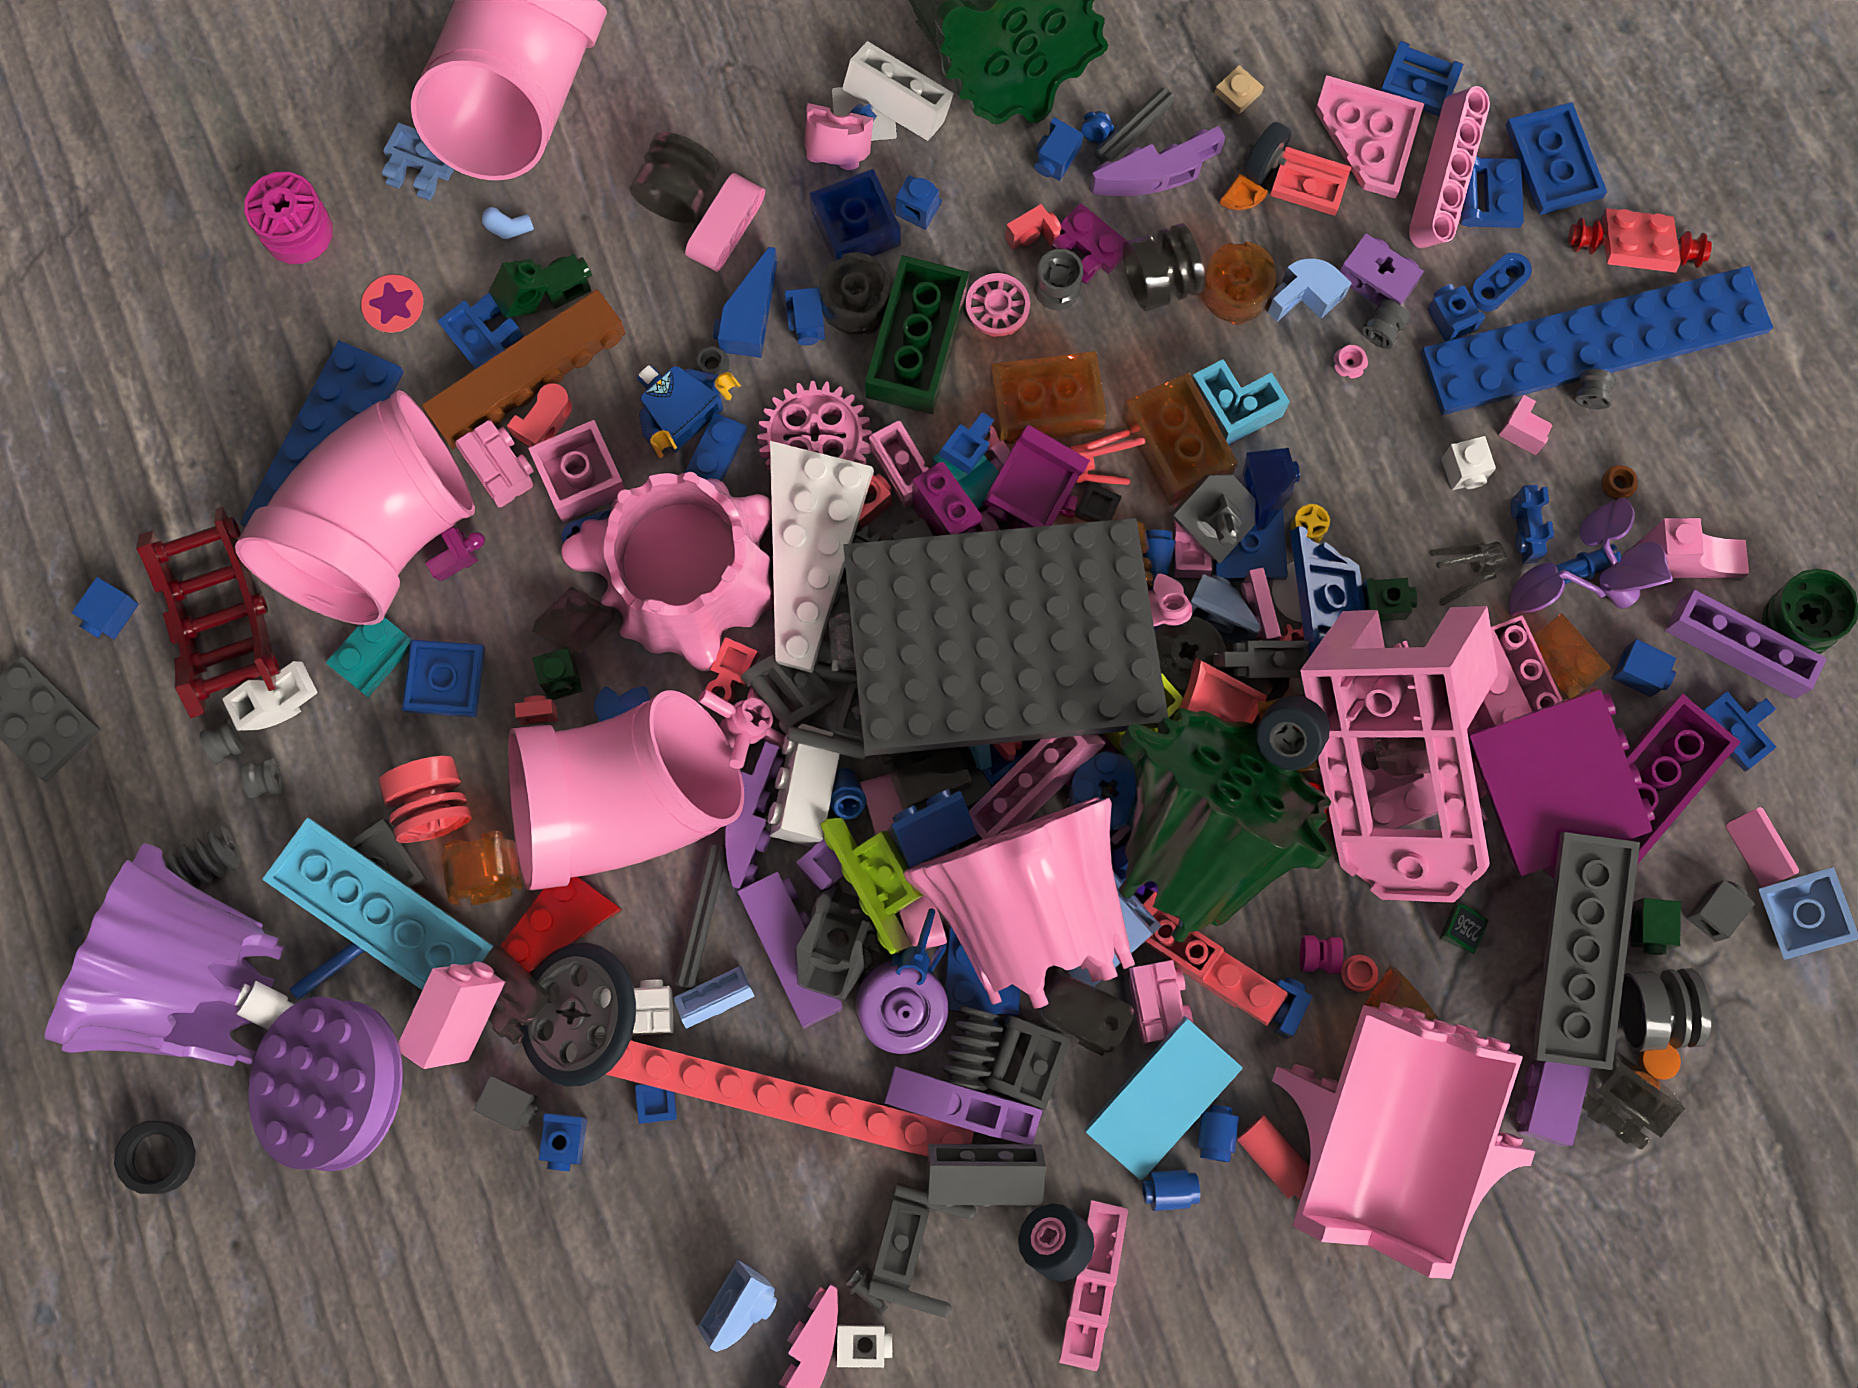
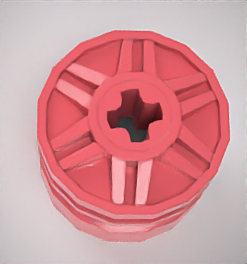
(424, 799)

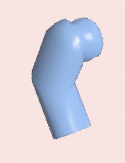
(504, 226)

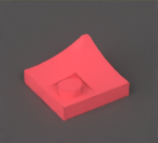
(1220, 695)

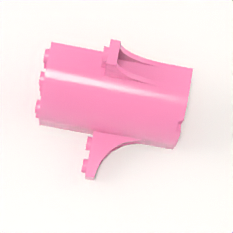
(1406, 1137)

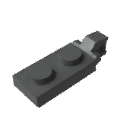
(1264, 659)

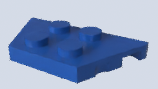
(1324, 584)

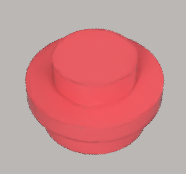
(1359, 973)

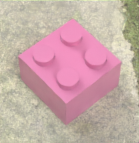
(577, 471)

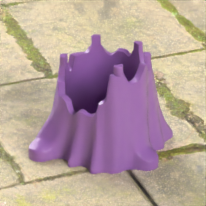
(160, 970)

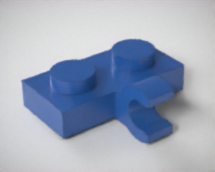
(1743, 725)

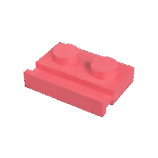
(1311, 181)

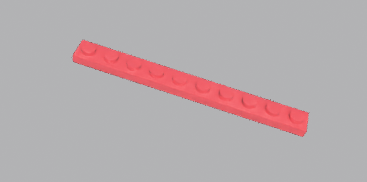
(785, 1100)

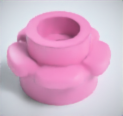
(1353, 353)

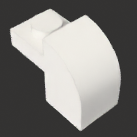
(257, 708)

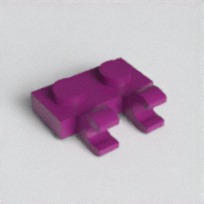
(1092, 238)

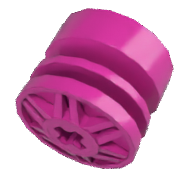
(288, 217)

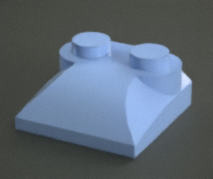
(1809, 913)
(738, 1304)

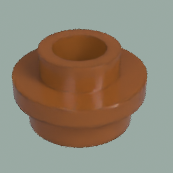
(1625, 475)

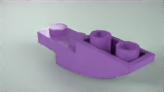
(1147, 172)
(749, 832)
(962, 1106)

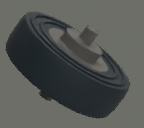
(1267, 152)

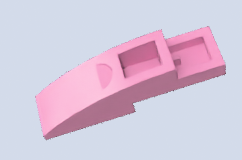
(813, 1341)

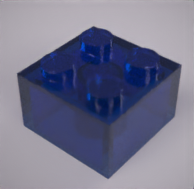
(855, 216)

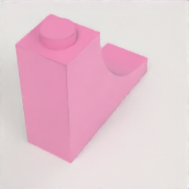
(1696, 554)

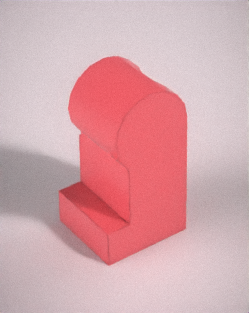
(544, 418)

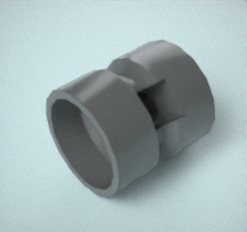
(1059, 279)

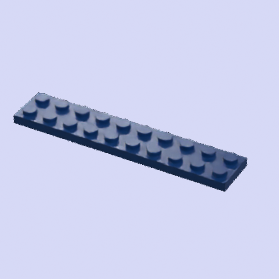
(1597, 336)

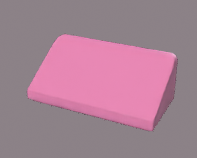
(1762, 847)

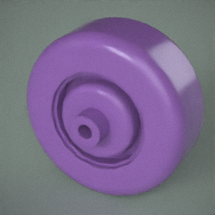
(898, 1012)

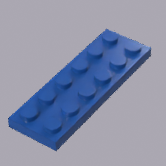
(344, 388)

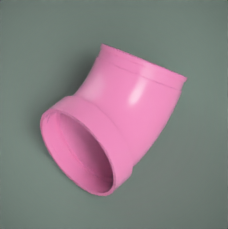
(501, 81)
(357, 513)
(619, 789)

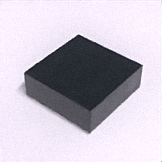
(1097, 504)

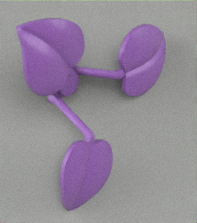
(1639, 566)

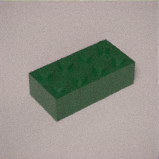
(917, 334)

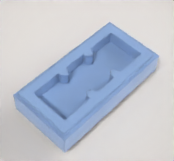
(713, 997)

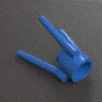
(916, 956)

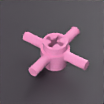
(743, 723)

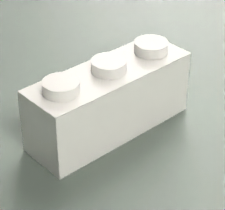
(897, 90)
(803, 792)

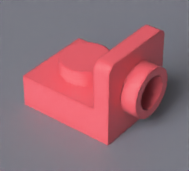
(1028, 227)

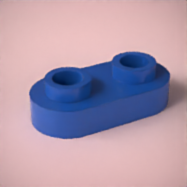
(1498, 283)

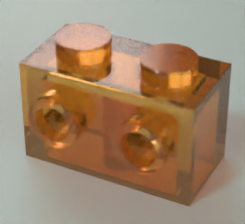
(1569, 656)

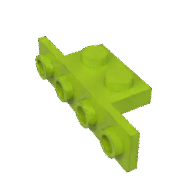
(877, 877)

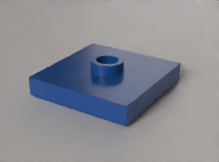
(1258, 550)
(443, 678)

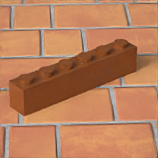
(526, 367)

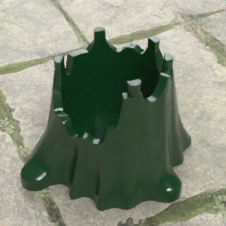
(1011, 52)
(1214, 818)

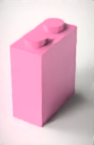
(450, 1014)

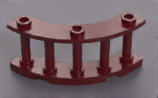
(183, 629)

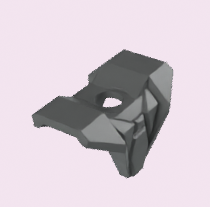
(826, 967)

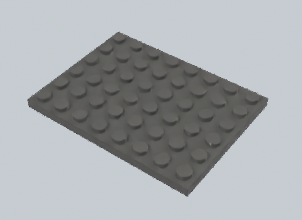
(1002, 636)

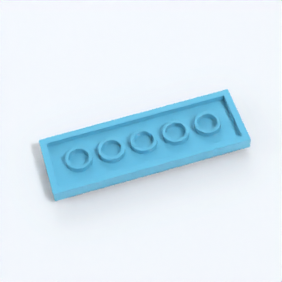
(371, 906)

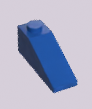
(747, 310)

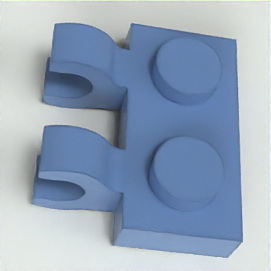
(408, 149)

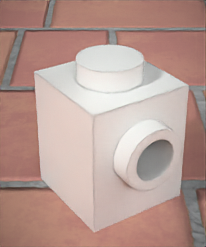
(1468, 463)

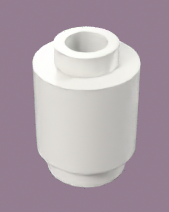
(261, 1004)

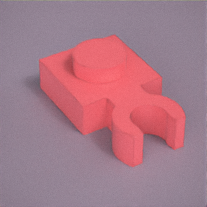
(730, 665)

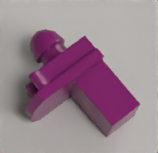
(458, 555)

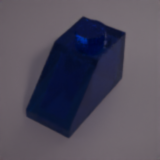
(1271, 481)

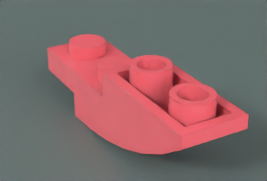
(1217, 970)

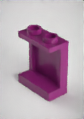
(1034, 480)
(943, 502)

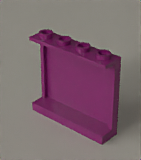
(1559, 775)

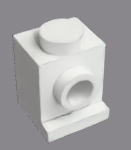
(847, 1346)

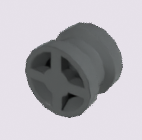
(1595, 389)
(221, 741)
(261, 778)

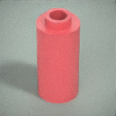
(1275, 1156)

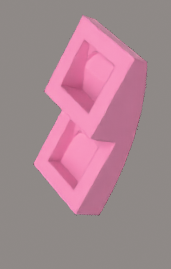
(1189, 557)

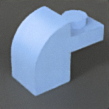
(1314, 283)

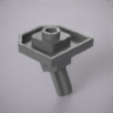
(1217, 514)

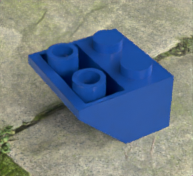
(932, 829)

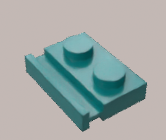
(370, 655)

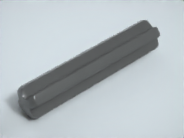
(1134, 125)

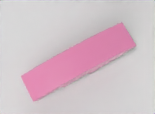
(1094, 1289)

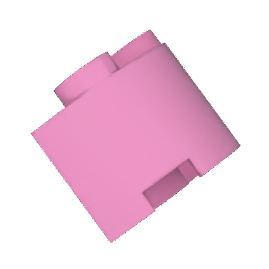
(837, 138)

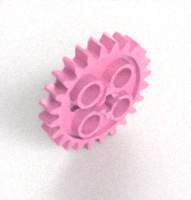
(814, 407)

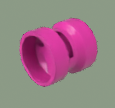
(1321, 954)

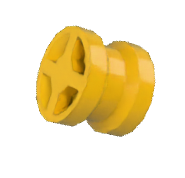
(1314, 518)

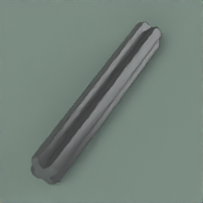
(701, 916)

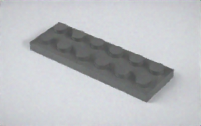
(1586, 950)

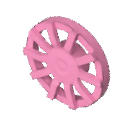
(997, 304)

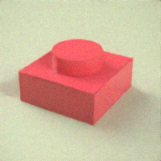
(536, 710)

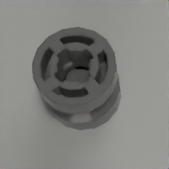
(1384, 326)

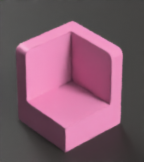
(1526, 428)

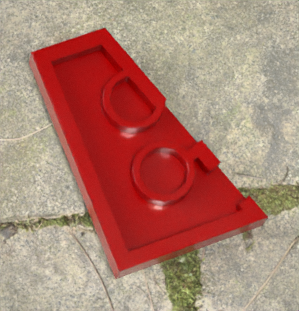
(556, 920)

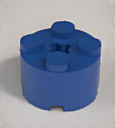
(1103, 771)

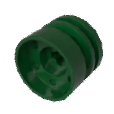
(1820, 597)

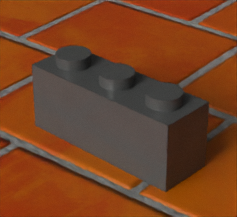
(985, 1174)

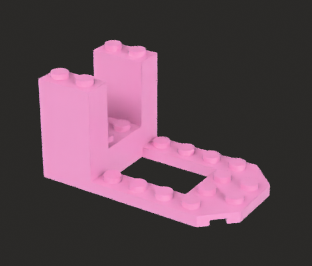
(1405, 694)

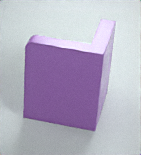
(821, 866)

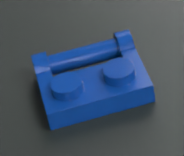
(1418, 84)
(1501, 191)

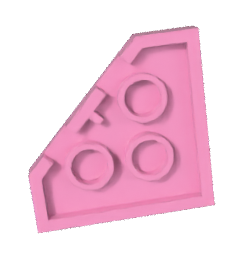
(1370, 131)

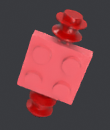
(1640, 241)

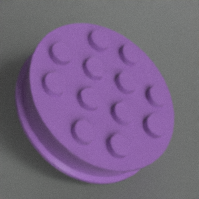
(325, 1084)

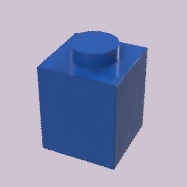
(104, 609)
(1645, 668)

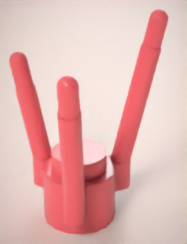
(1090, 450)

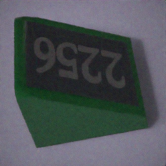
(1464, 928)

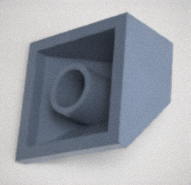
(1224, 609)

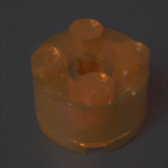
(1236, 264)
(481, 869)

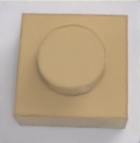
(1239, 90)

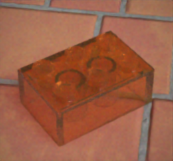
(1050, 394)
(1178, 436)

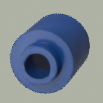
(1218, 1133)
(1171, 1190)

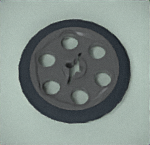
(616, 1018)

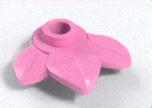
(1169, 602)

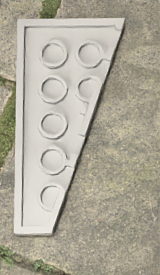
(813, 515)

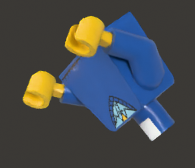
(680, 404)

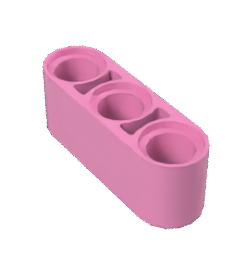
(725, 222)

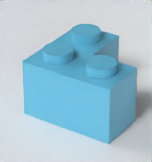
(1240, 409)

